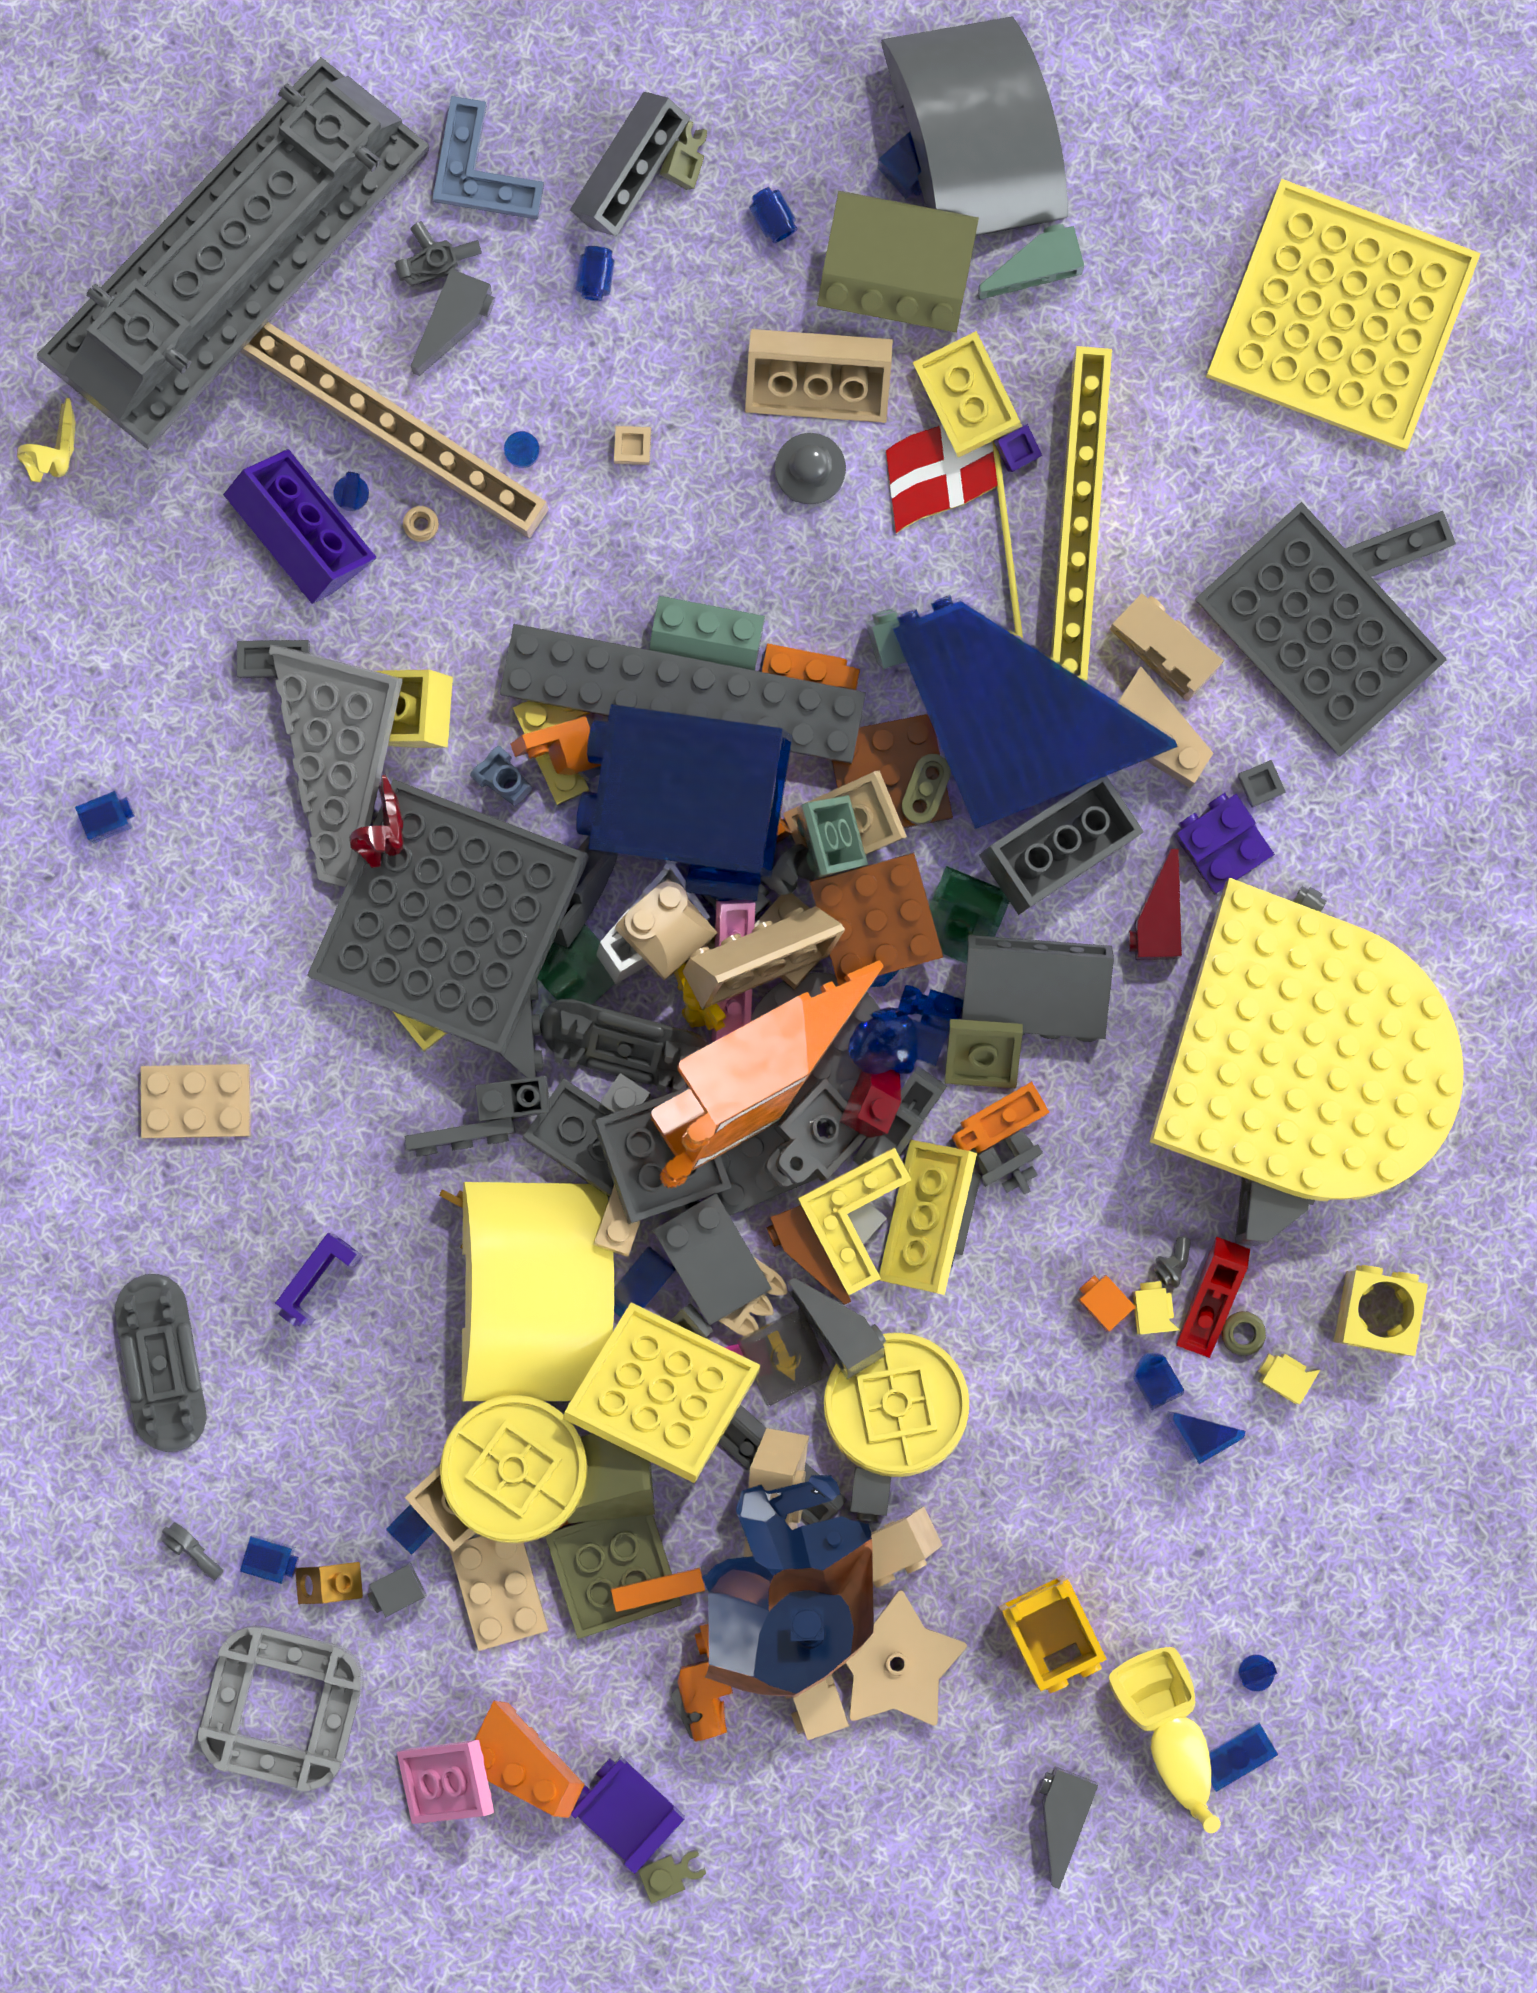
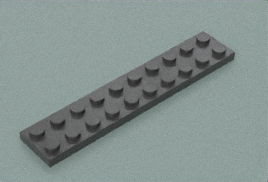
(596, 673)

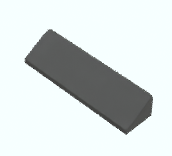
(742, 1441)

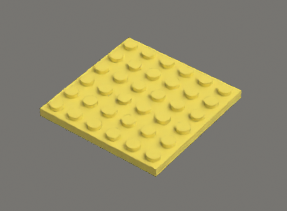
(1343, 315)

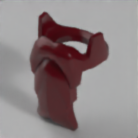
(381, 838)

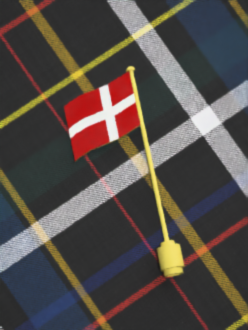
(932, 479)

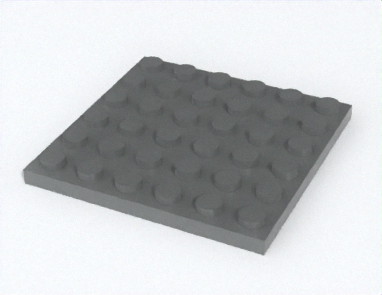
(451, 920)

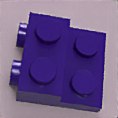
(1223, 842)

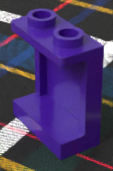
(309, 1274)

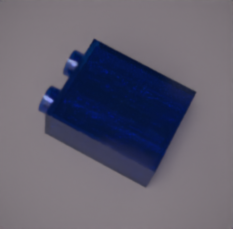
(686, 790)

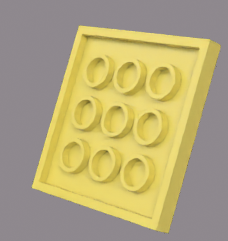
(662, 1392)

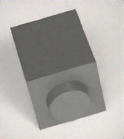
(869, 1495)
(396, 1591)

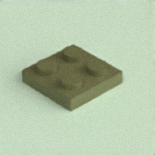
(983, 1053)

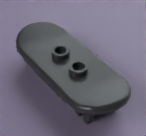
(618, 1043)
(160, 1363)

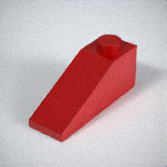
(1214, 1296)

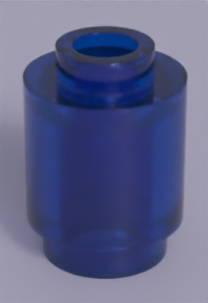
(773, 214)
(595, 273)

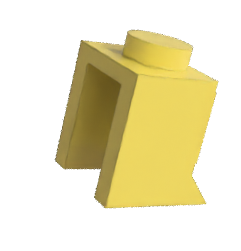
(1153, 1309)
(1286, 1377)

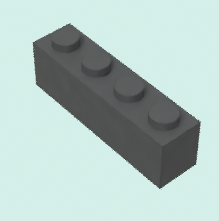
(630, 163)

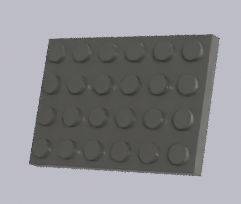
(1320, 629)

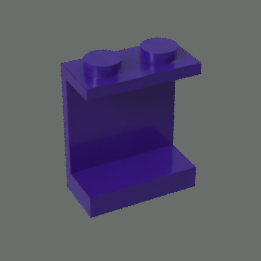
(627, 1812)

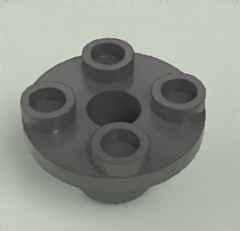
(810, 468)

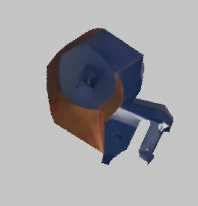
(795, 1603)

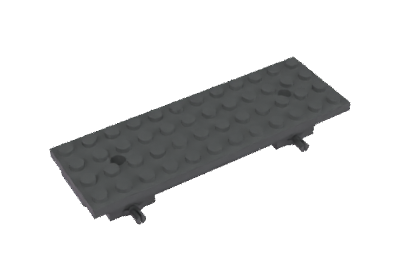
(233, 252)

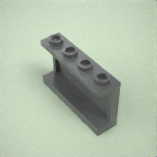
(1039, 984)

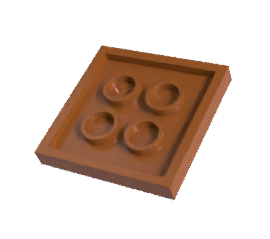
(894, 751)
(882, 916)

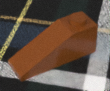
(800, 1242)

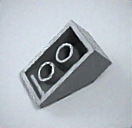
(712, 1259)

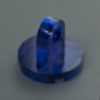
(884, 1043)

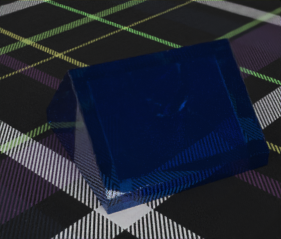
(1201, 1437)

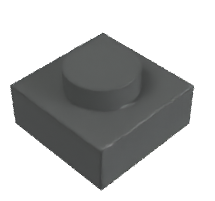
(1261, 783)
(692, 1321)

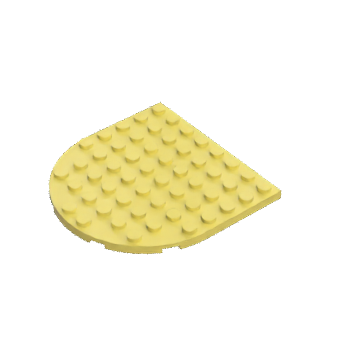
(1310, 1055)

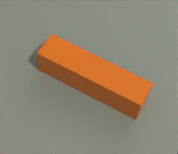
(658, 1589)

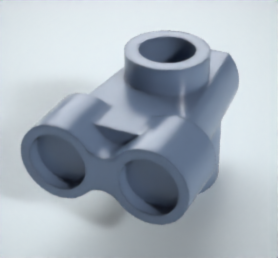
(497, 772)

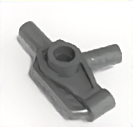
(434, 259)

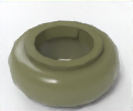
(1259, 1333)

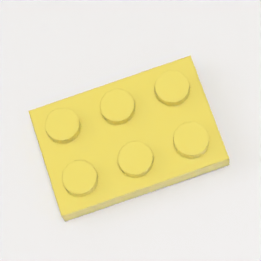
(967, 394)

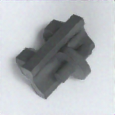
(1023, 1152)

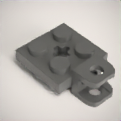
(803, 1148)

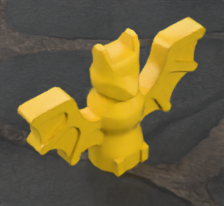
(693, 1013)

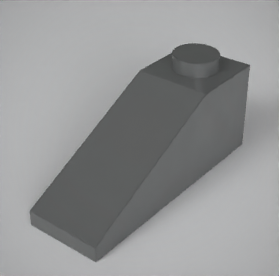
(454, 316)
(842, 1331)
(1064, 1811)

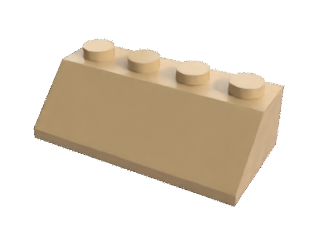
(818, 375)
(761, 955)

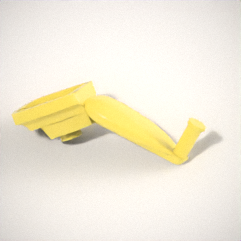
(1158, 1698)

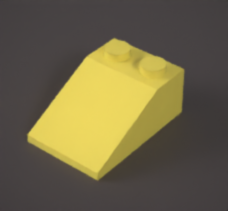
(421, 709)

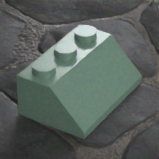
(707, 633)

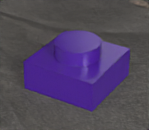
(1018, 448)

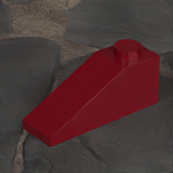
(1159, 922)

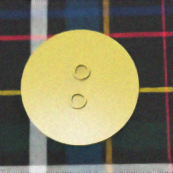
(900, 1410)
(513, 1469)

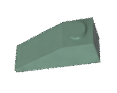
(1043, 260)

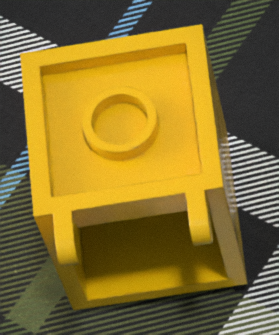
(1048, 1622)

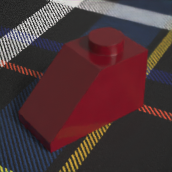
(873, 1103)

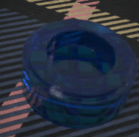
(521, 449)

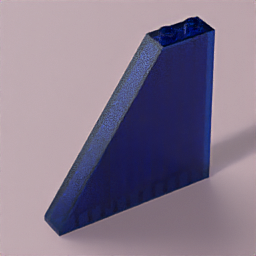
(1012, 715)

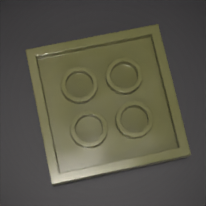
(603, 1556)

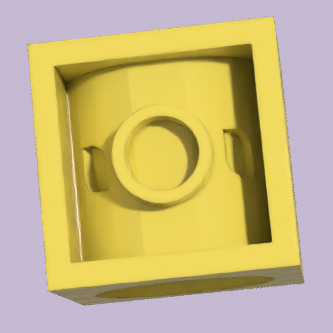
(1401, 1338)

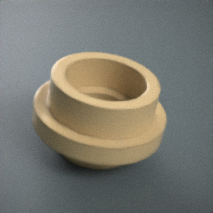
(415, 514)

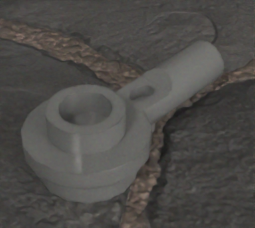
(181, 1540)

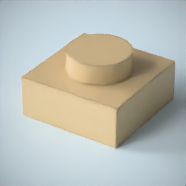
(632, 445)

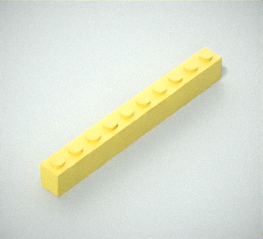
(1081, 508)

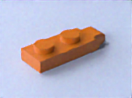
(810, 666)
(1001, 1119)

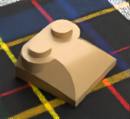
(665, 928)

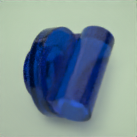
(351, 492)
(1256, 1672)

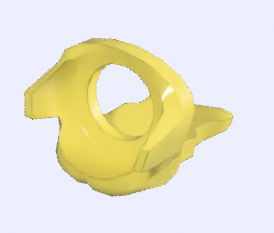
(42, 459)

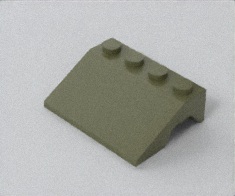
(897, 261)

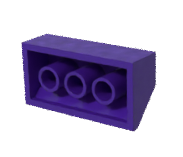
(299, 525)

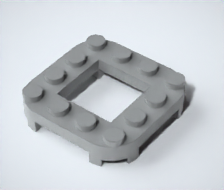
(229, 1694)

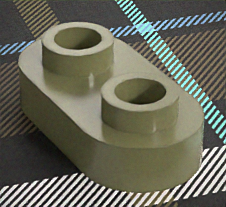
(925, 789)

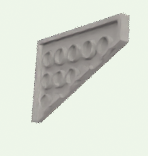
(339, 740)

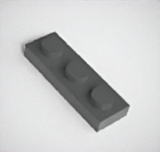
(1403, 544)
(460, 1137)

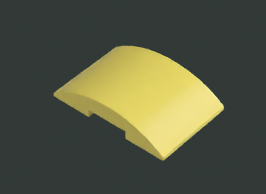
(533, 1289)

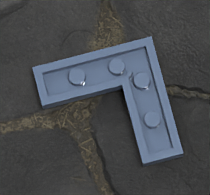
(465, 187)

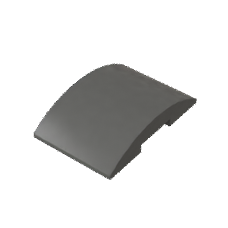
(981, 123)

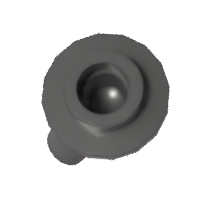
(1170, 1269)

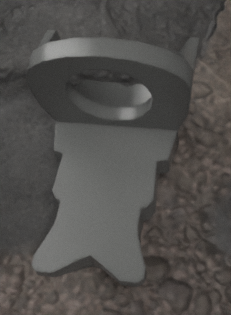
(788, 869)

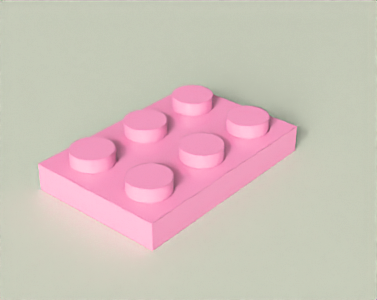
(445, 1782)

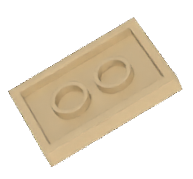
(872, 809)
(195, 1101)
(498, 1591)

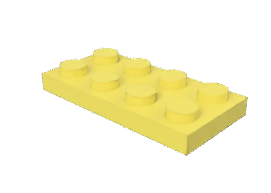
(927, 1217)

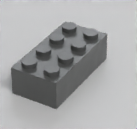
(1060, 843)

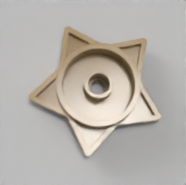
(925, 1657)

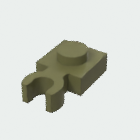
(683, 161)
(665, 1877)

